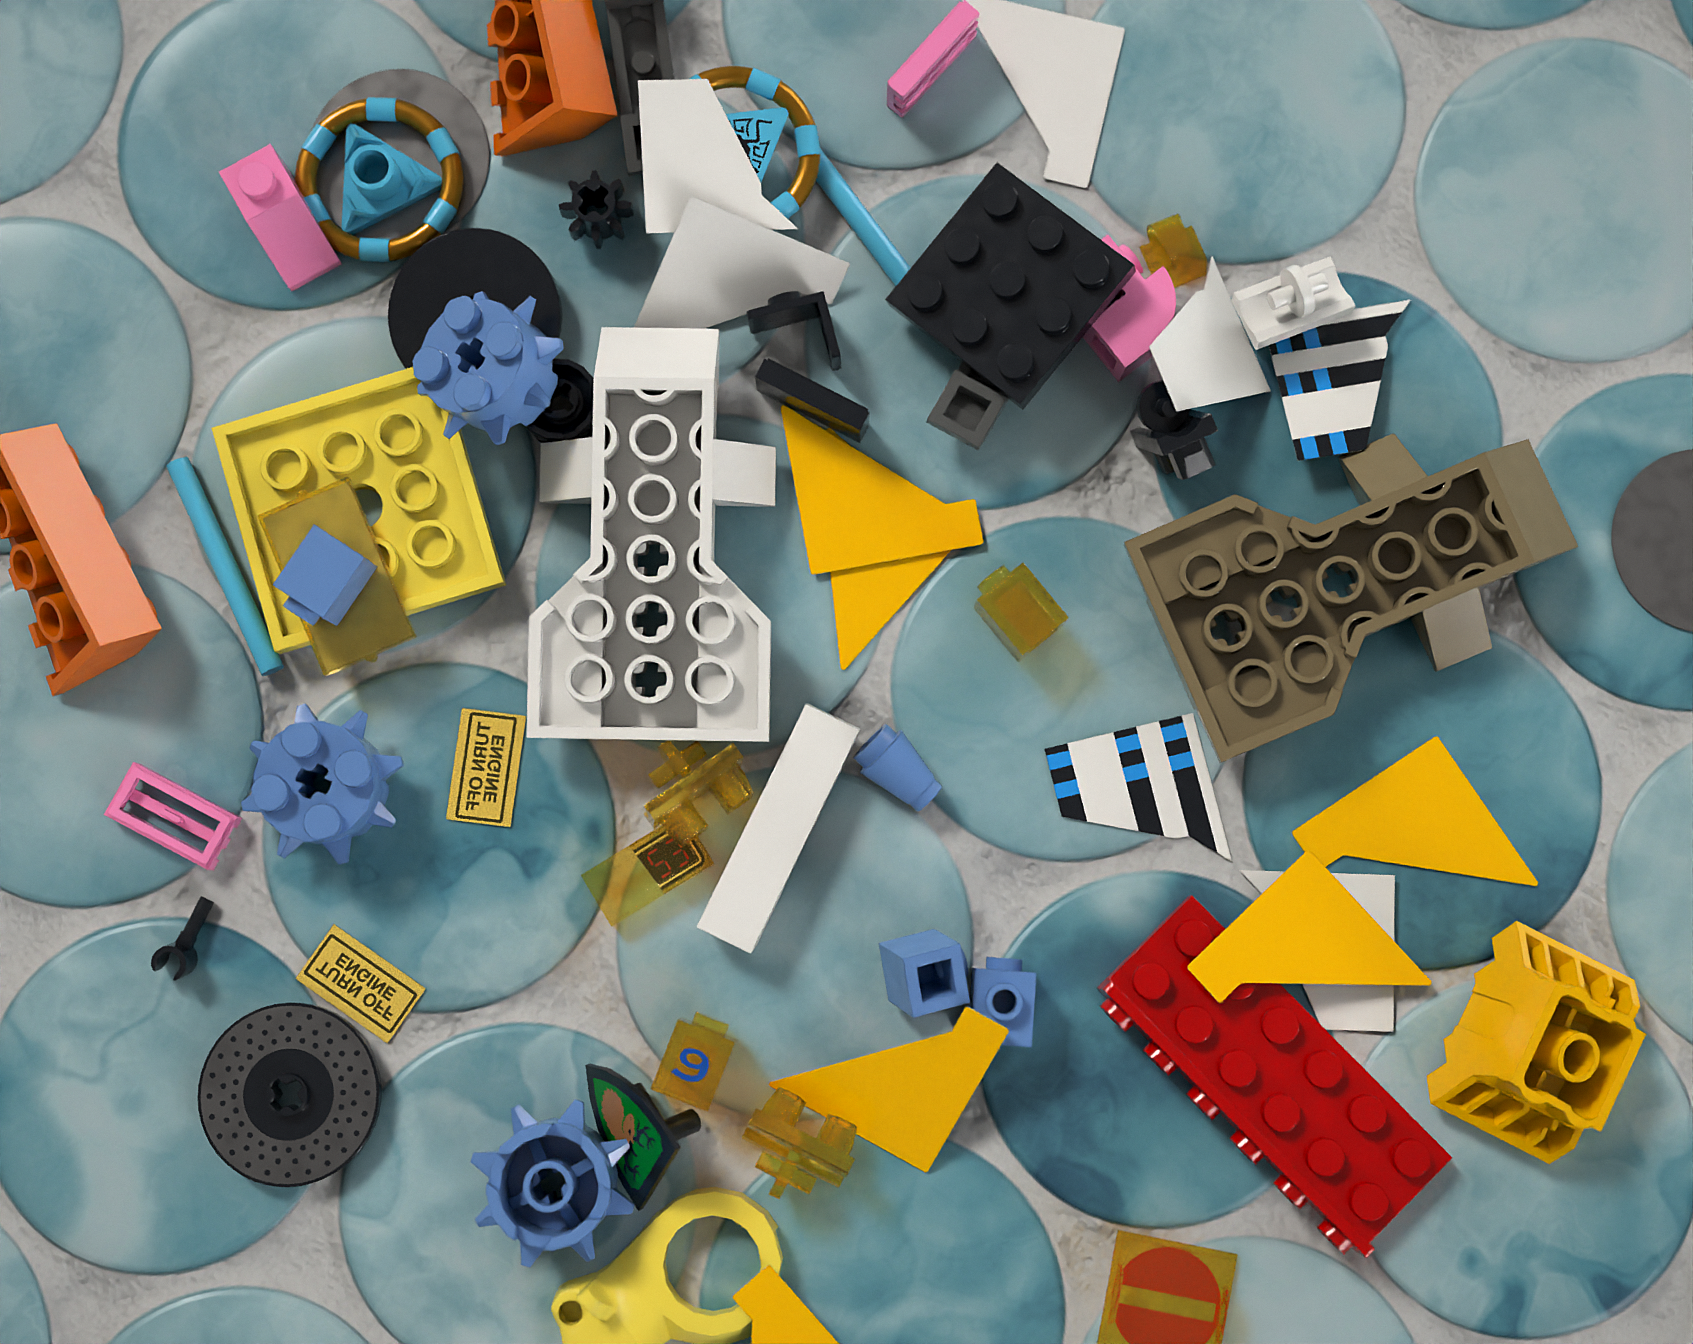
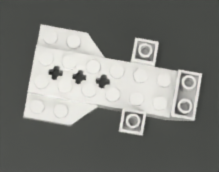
(651, 482)

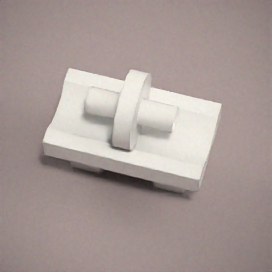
(1292, 302)

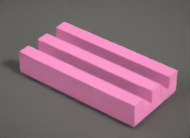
(932, 58)
(216, 839)

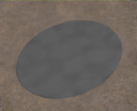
(439, 100)
(1656, 539)

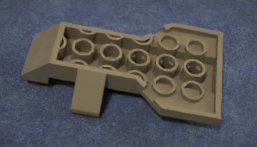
(1409, 547)

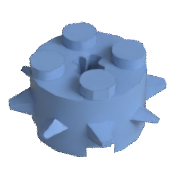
(487, 366)
(286, 778)
(541, 1218)

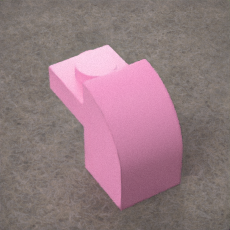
(1134, 319)

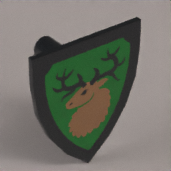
(629, 1113)

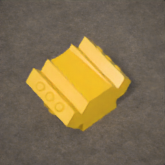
(1539, 1045)

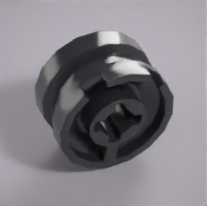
(578, 422)

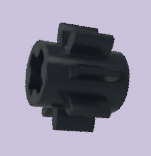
(598, 194)

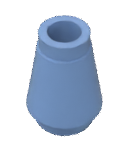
(897, 767)

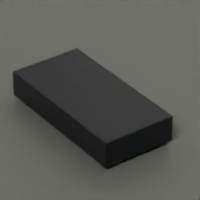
(812, 400)

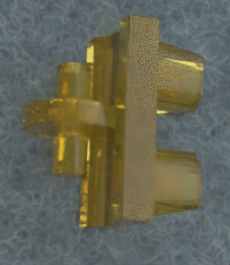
(674, 806)
(821, 1156)

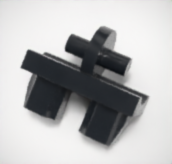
(1172, 435)

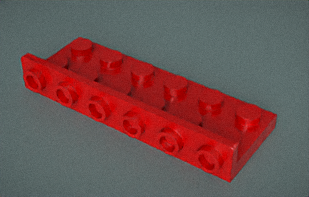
(1276, 1082)

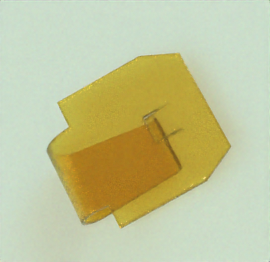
(1174, 249)

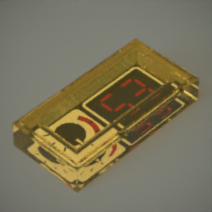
(644, 873)

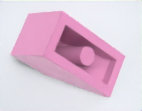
(280, 217)

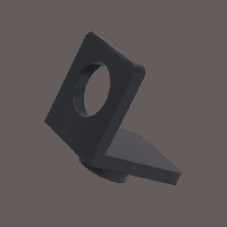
(794, 308)

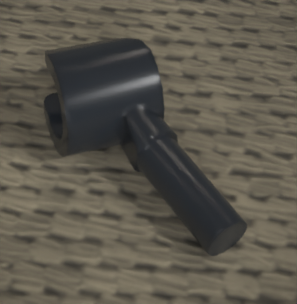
(184, 943)

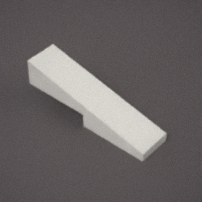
(778, 828)

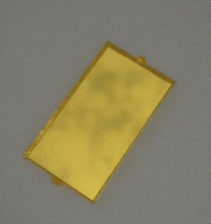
(378, 614)

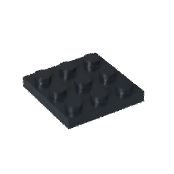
(1010, 285)

